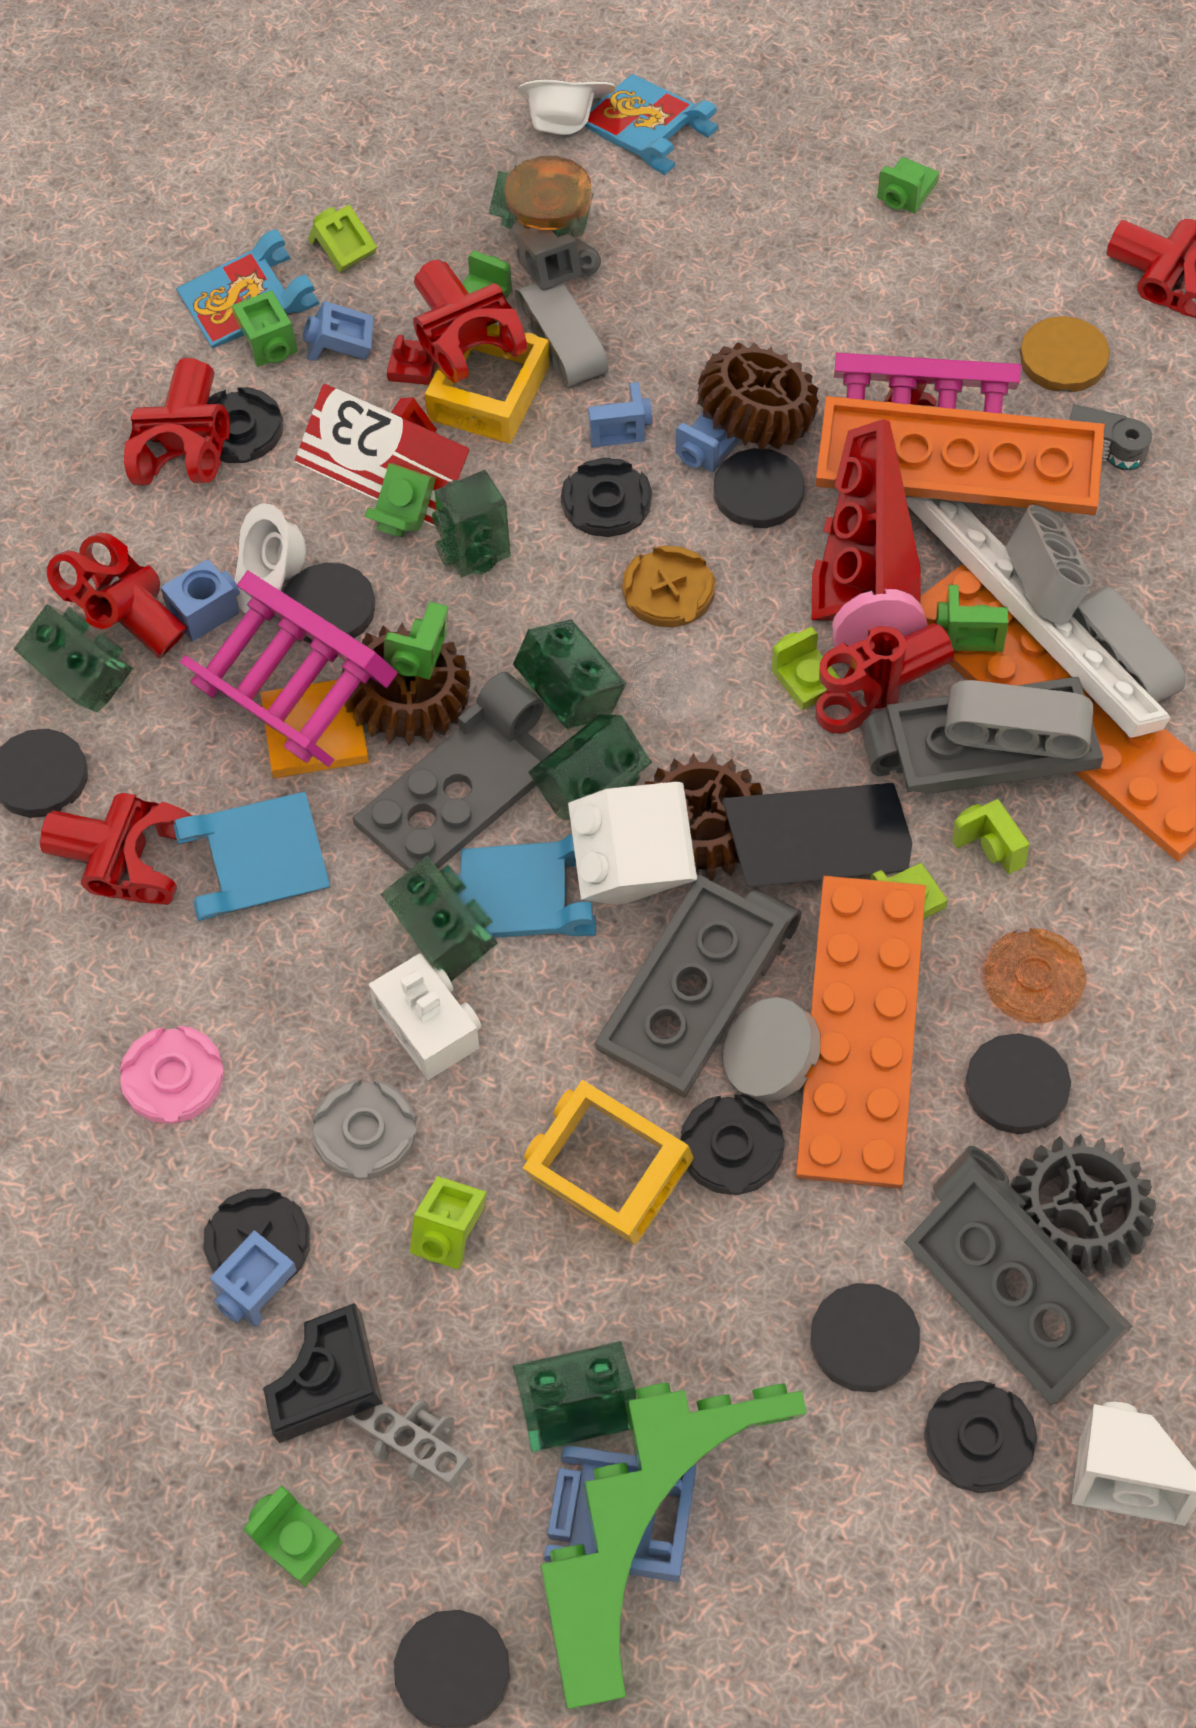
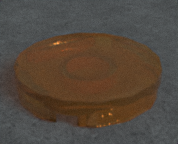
(548, 192)
(1034, 992)

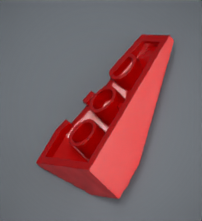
(871, 527)

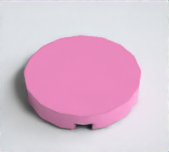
(871, 611)
(182, 1086)

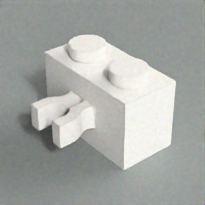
(426, 1015)

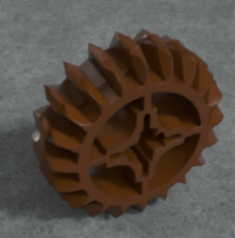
(757, 395)
(427, 705)
(704, 789)

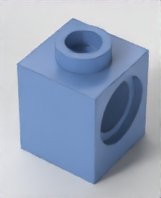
(202, 598)

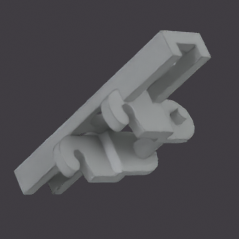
(404, 1426)

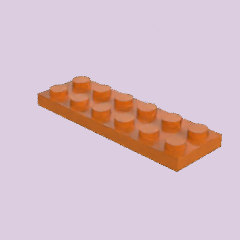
(976, 454)
(866, 1023)

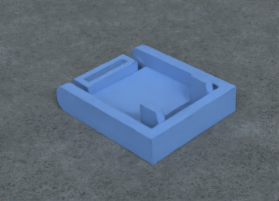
(572, 1524)

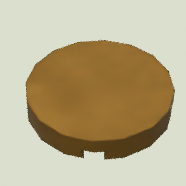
(1064, 354)
(668, 586)

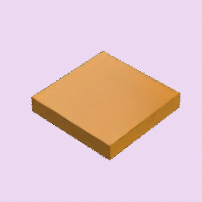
(340, 740)

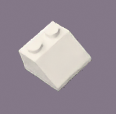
(632, 842)
(1132, 1467)

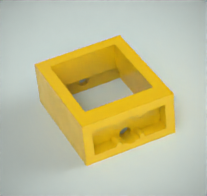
(492, 417)
(653, 1186)

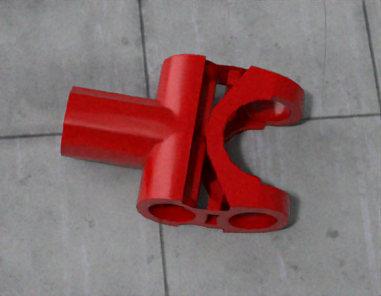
(1162, 261)
(461, 319)
(183, 427)
(126, 601)
(879, 669)
(113, 846)

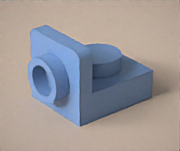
(338, 330)
(621, 421)
(702, 444)
(250, 1279)

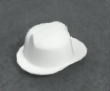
(562, 105)
(269, 544)

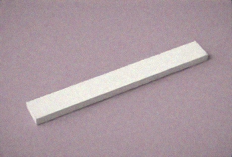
(1067, 643)

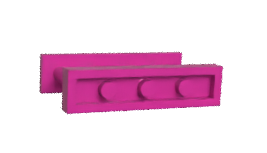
(945, 374)
(326, 646)

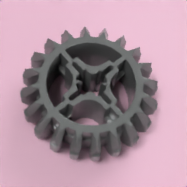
(1118, 1189)

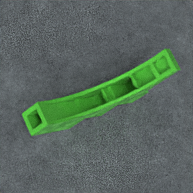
(588, 1590)

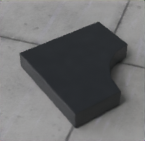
(328, 1379)

